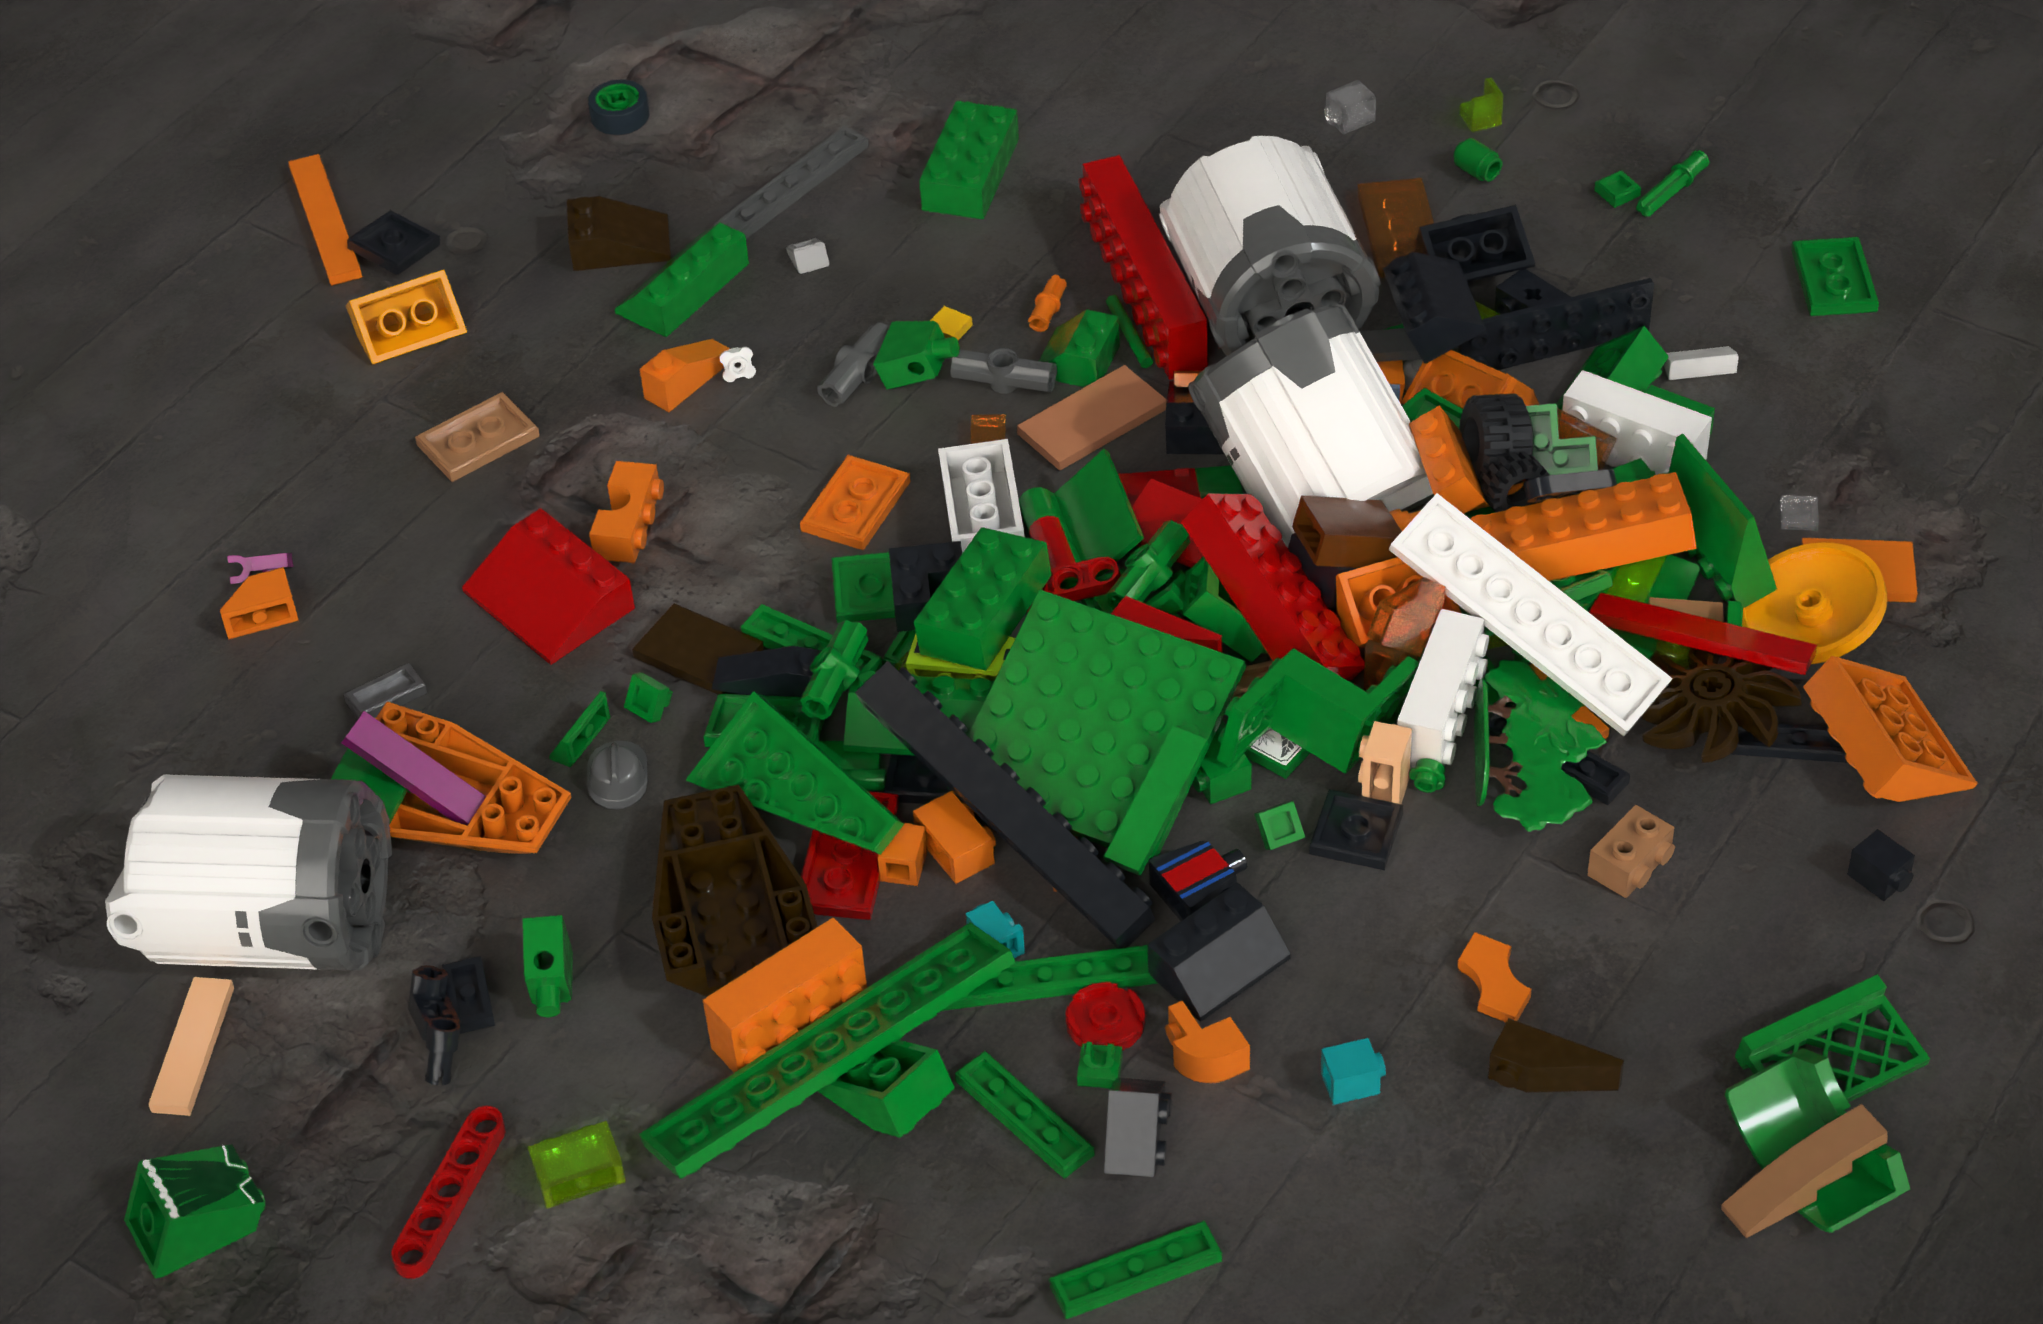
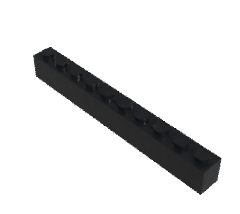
(1006, 807)

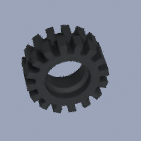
(1505, 476)

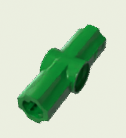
(1150, 564)
(834, 670)

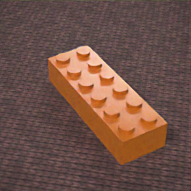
(1597, 527)

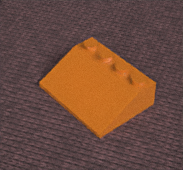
(1886, 732)

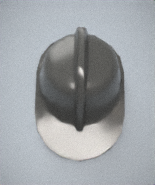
(617, 774)

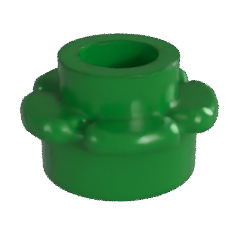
(1428, 775)

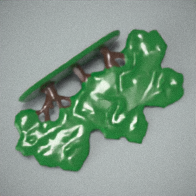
(1541, 740)

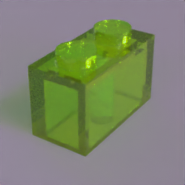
(576, 1164)

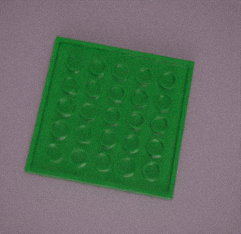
(1092, 705)

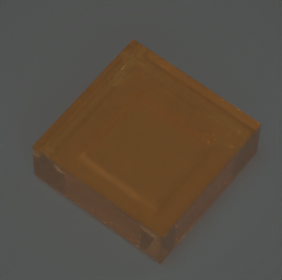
(988, 428)

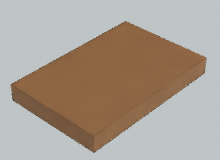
(477, 436)

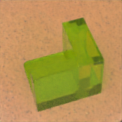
(1484, 110)

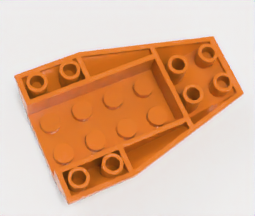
(518, 801)

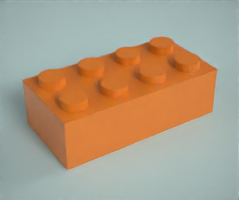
(784, 994)

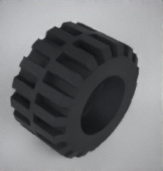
(1494, 428)

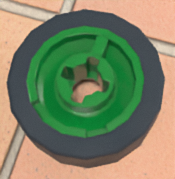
(618, 107)

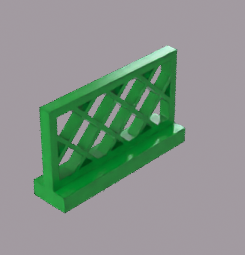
(1825, 1017)

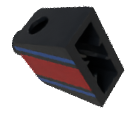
(1193, 876)

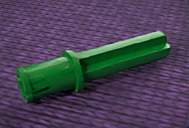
(1681, 176)

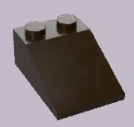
(615, 234)

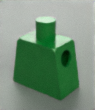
(913, 353)
(547, 963)

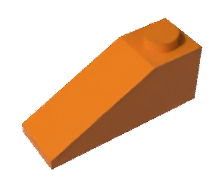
(680, 372)

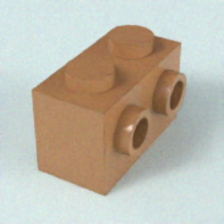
(1631, 851)

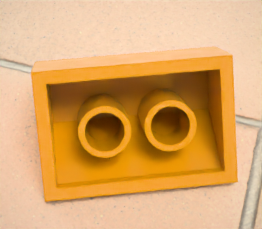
(406, 317)

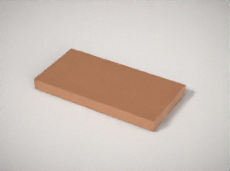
(1092, 417)

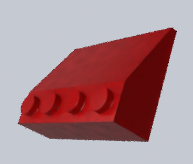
(549, 587)

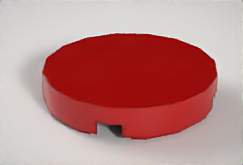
(1105, 1016)

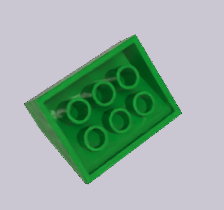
(1723, 530)

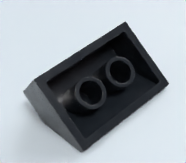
(1481, 243)
(1217, 952)

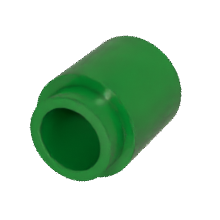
(1477, 160)

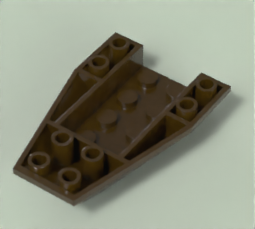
(723, 891)

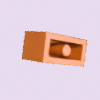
(956, 837)

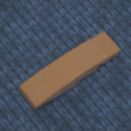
(1802, 1170)

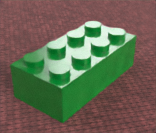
(969, 160)
(983, 598)

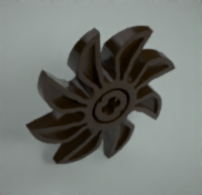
(1716, 701)

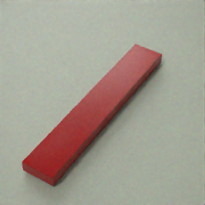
(1704, 633)

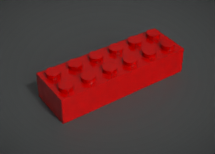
(1269, 583)

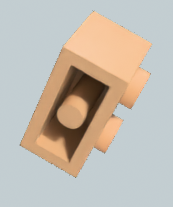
(1385, 762)

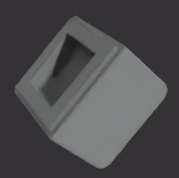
(808, 255)

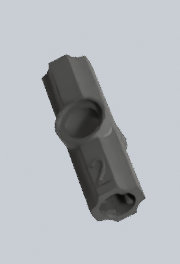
(853, 366)
(1004, 370)

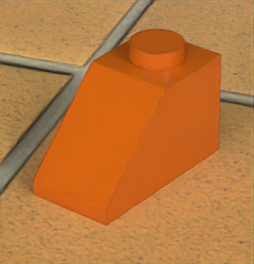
(259, 604)

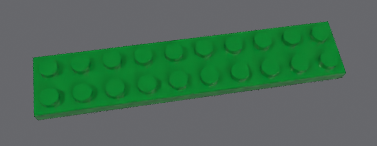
(825, 1050)

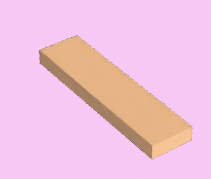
(191, 1046)

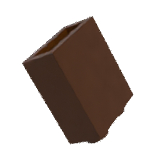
(1345, 531)

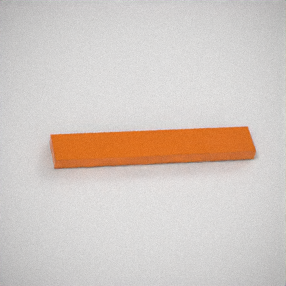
(324, 219)

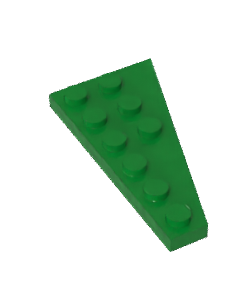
(793, 778)

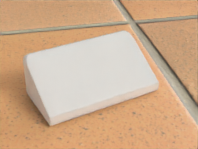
(1701, 363)

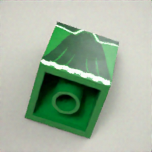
(191, 1206)

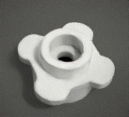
(734, 355)

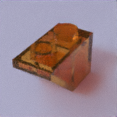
(1407, 616)

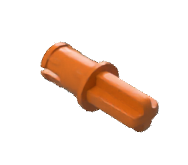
(1047, 303)

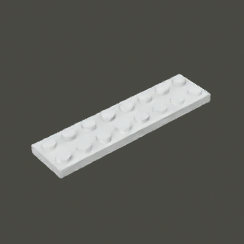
(1531, 614)

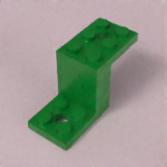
(1313, 709)

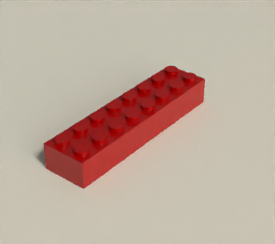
(1143, 266)

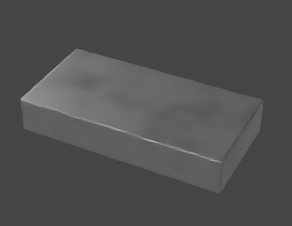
(395, 687)

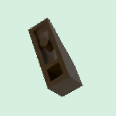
(1548, 1063)

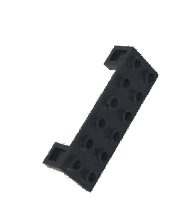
(1562, 326)

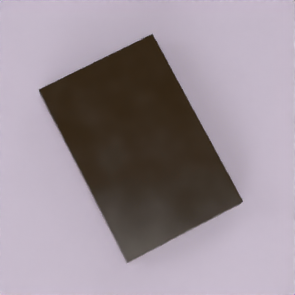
(691, 644)

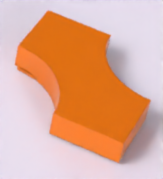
(1487, 965)

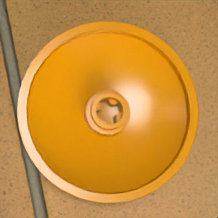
(1822, 597)

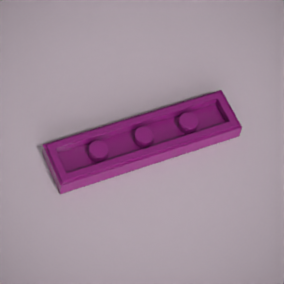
(413, 769)

